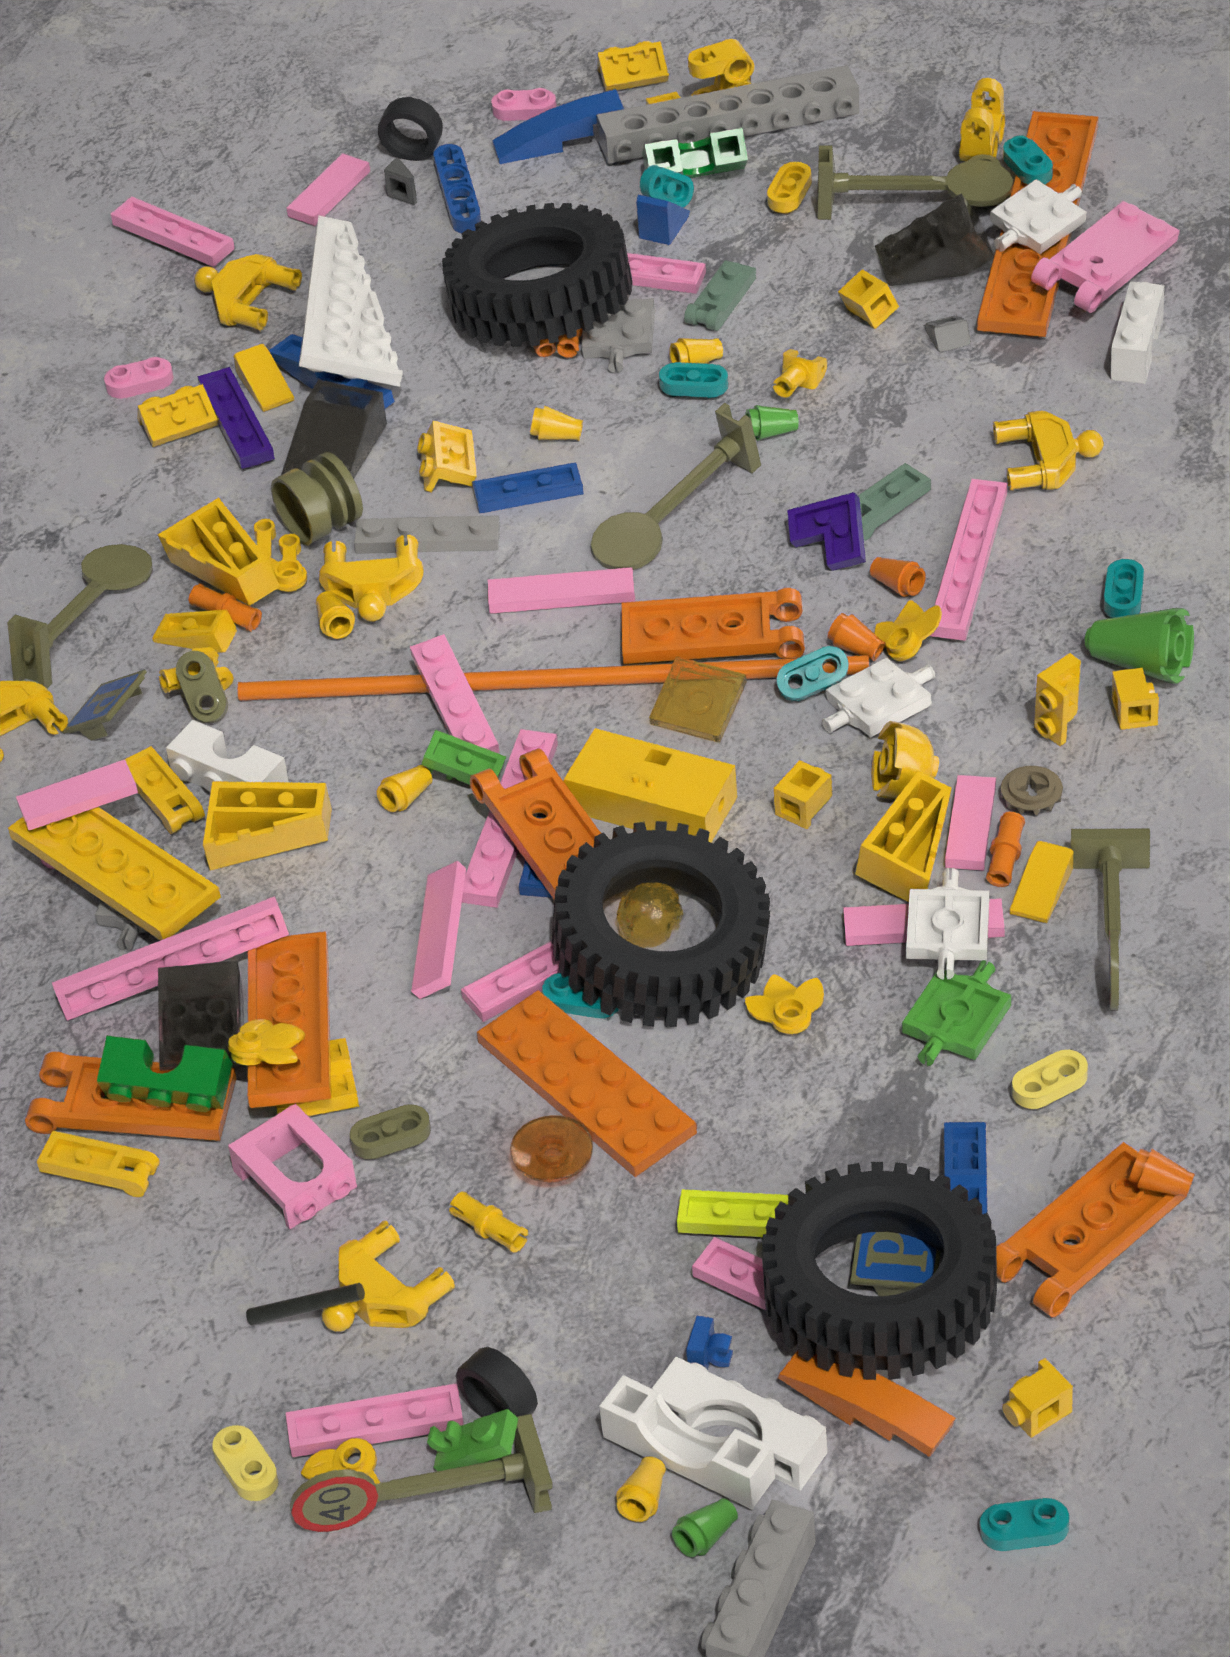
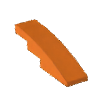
(875, 1403)

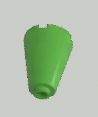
(1147, 640)

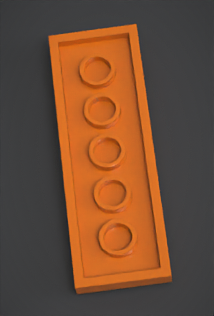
(292, 987)
(587, 1083)

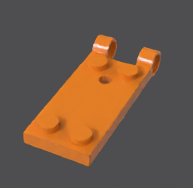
(701, 627)
(541, 841)
(88, 1110)
(1100, 1213)

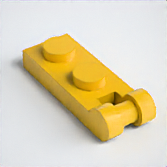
(163, 790)
(98, 1162)

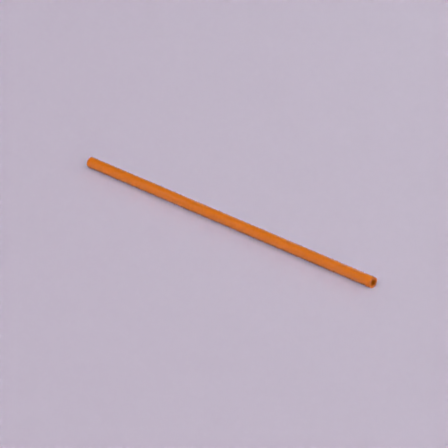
(510, 679)

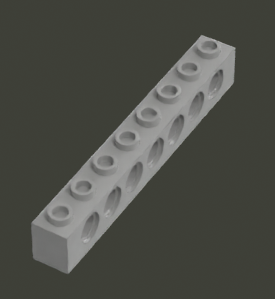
(752, 107)

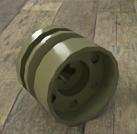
(317, 498)

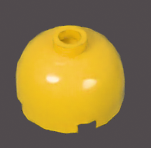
(902, 755)

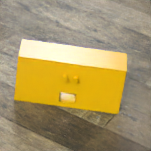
(646, 782)

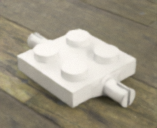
(1037, 217)
(878, 696)
(948, 924)

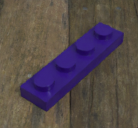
(237, 418)

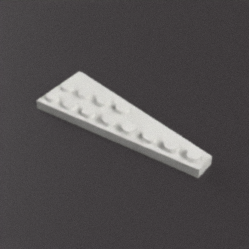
(342, 312)

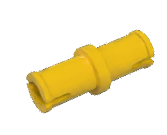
(488, 1221)

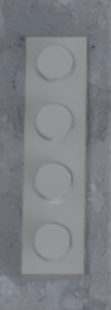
(432, 533)

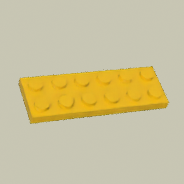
(121, 869)

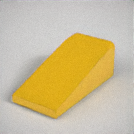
(262, 377)
(197, 630)
(1042, 881)

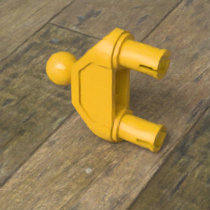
(241, 283)
(1052, 446)
(372, 583)
(25, 701)
(386, 1298)

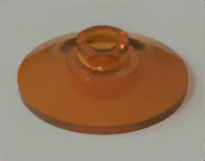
(551, 1148)

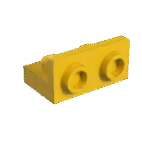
(632, 66)
(176, 415)
(446, 455)
(1057, 698)

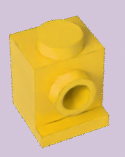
(868, 298)
(1134, 699)
(802, 793)
(1039, 1399)

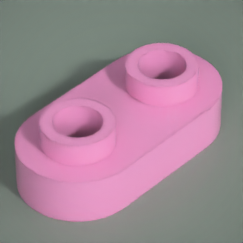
(522, 104)
(138, 377)

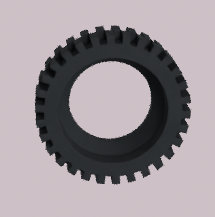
(542, 306)
(651, 980)
(890, 1329)

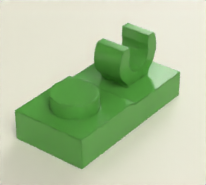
(459, 757)
(473, 1442)

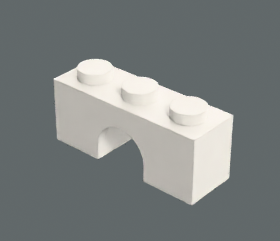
(1135, 332)
(201, 757)

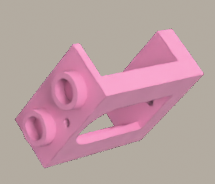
(300, 1201)

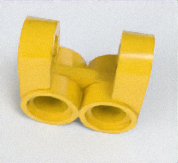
(725, 61)
(984, 122)

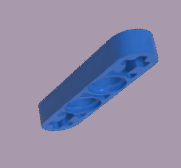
(457, 188)

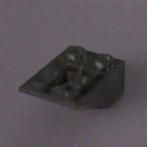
(936, 245)
(339, 422)
(198, 1008)

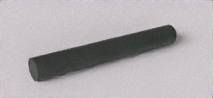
(305, 1303)

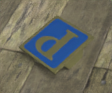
(104, 705)
(892, 1262)

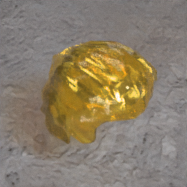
(649, 914)

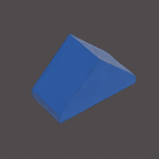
(659, 219)

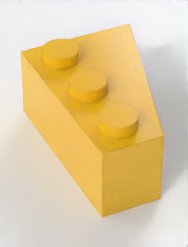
(220, 553)
(263, 819)
(906, 839)

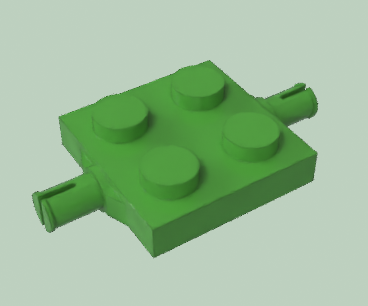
(957, 1014)

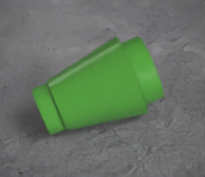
(772, 421)
(703, 1527)

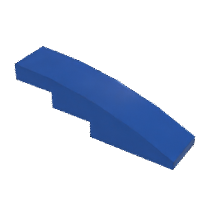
(546, 131)
(288, 357)
(967, 1158)

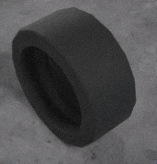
(418, 112)
(495, 1383)

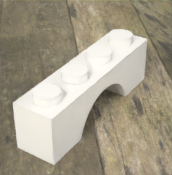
(710, 1400)
(644, 1423)

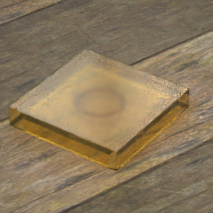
(698, 699)

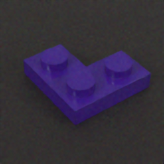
(834, 521)

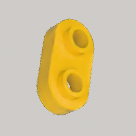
(789, 187)

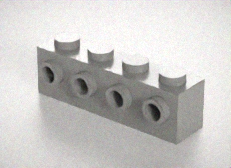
(762, 1584)

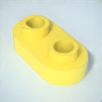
(1044, 1080)
(242, 1460)

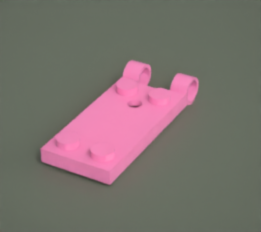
(1107, 254)

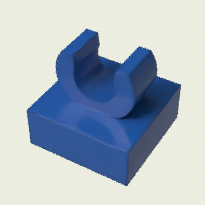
(707, 1346)

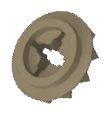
(1042, 780)

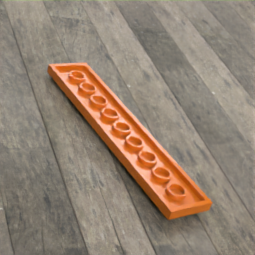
(1010, 298)

